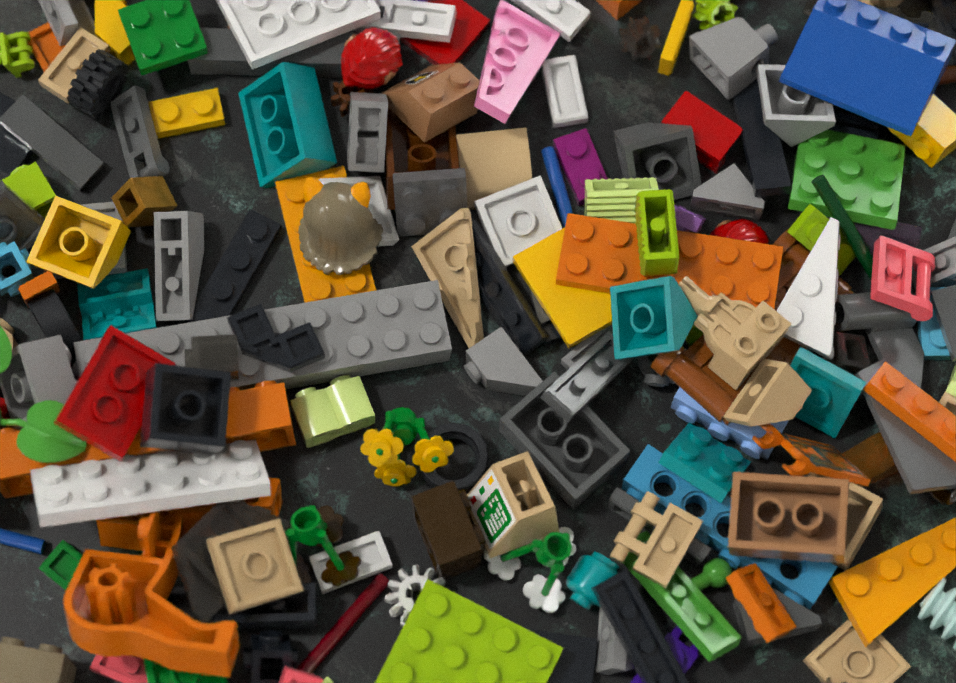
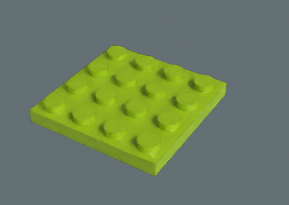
(465, 643)

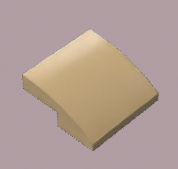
(493, 161)

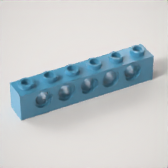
(648, 472)

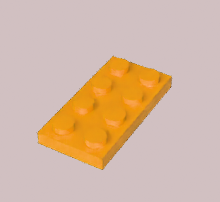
(313, 282)

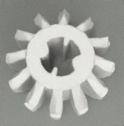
(402, 590)

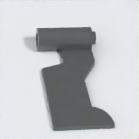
(894, 341)

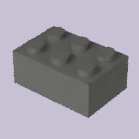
(569, 455)

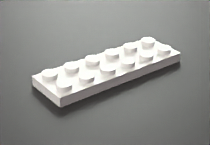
(148, 483)

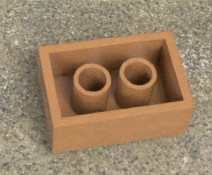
(788, 517)

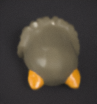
(338, 226)

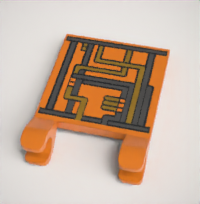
(811, 457)

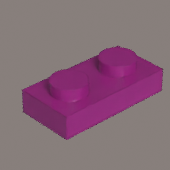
(578, 161)

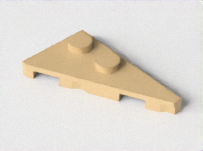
(450, 258)

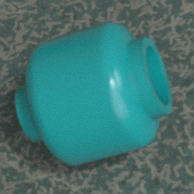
(588, 573)

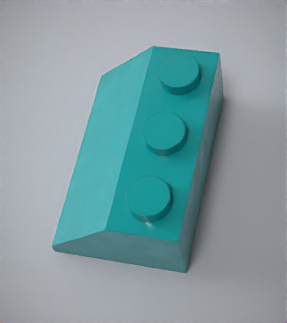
(287, 124)

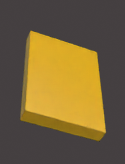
(572, 310)

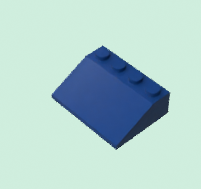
(868, 62)

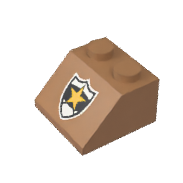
(434, 99)

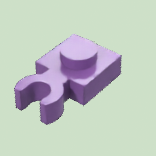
(688, 220)

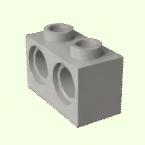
(367, 132)

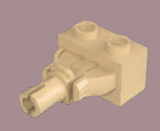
(735, 332)

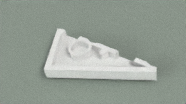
(813, 295)

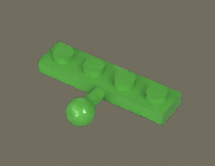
(690, 607)

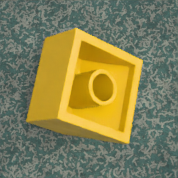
(78, 243)

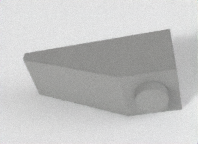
(177, 263)

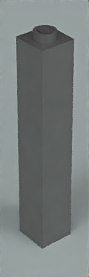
(227, 58)

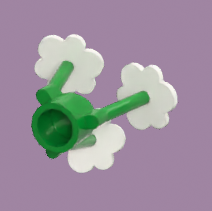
(550, 552)

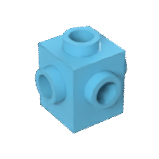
(12, 256)

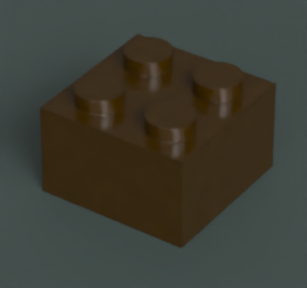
(446, 530)

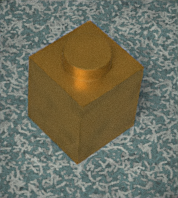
(141, 198)

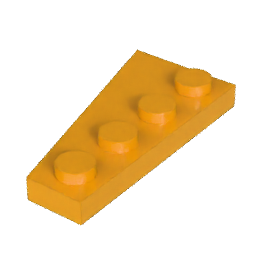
(895, 580)

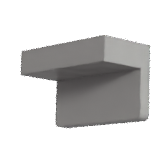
(67, 17)

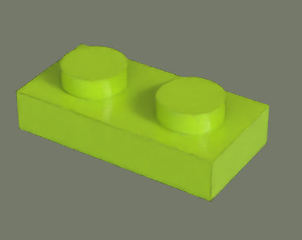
(808, 230)

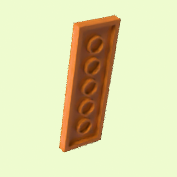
(606, 254)

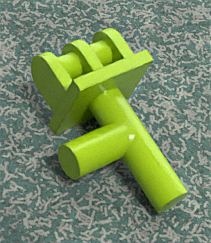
(16, 52)

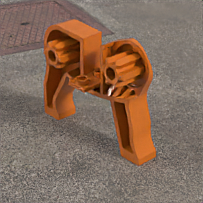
(120, 599)

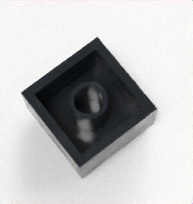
(185, 409)

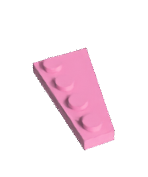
(512, 60)

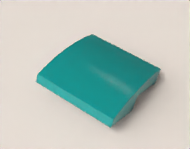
(118, 301)

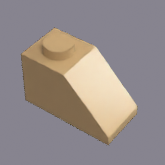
(769, 396)

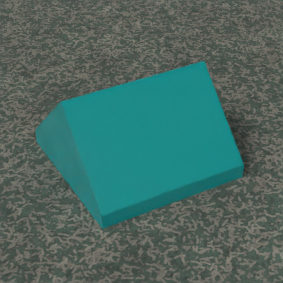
(650, 317)

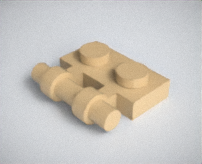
(666, 545)

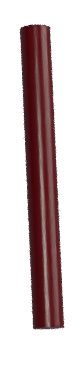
(344, 624)

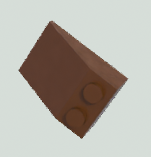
(411, 154)

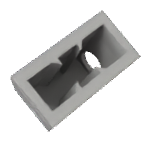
(731, 53)

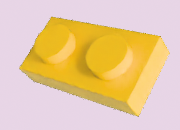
(187, 113)

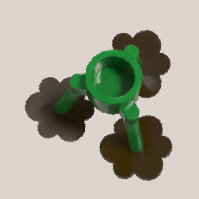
(320, 529)

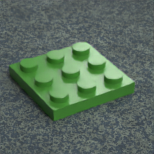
(859, 170)

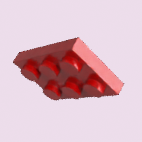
(109, 394)

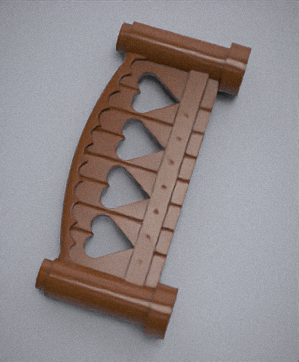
(690, 366)

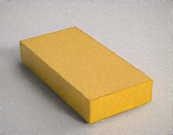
(676, 37)

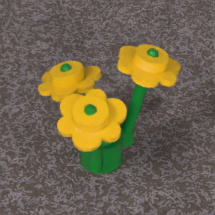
(400, 430)

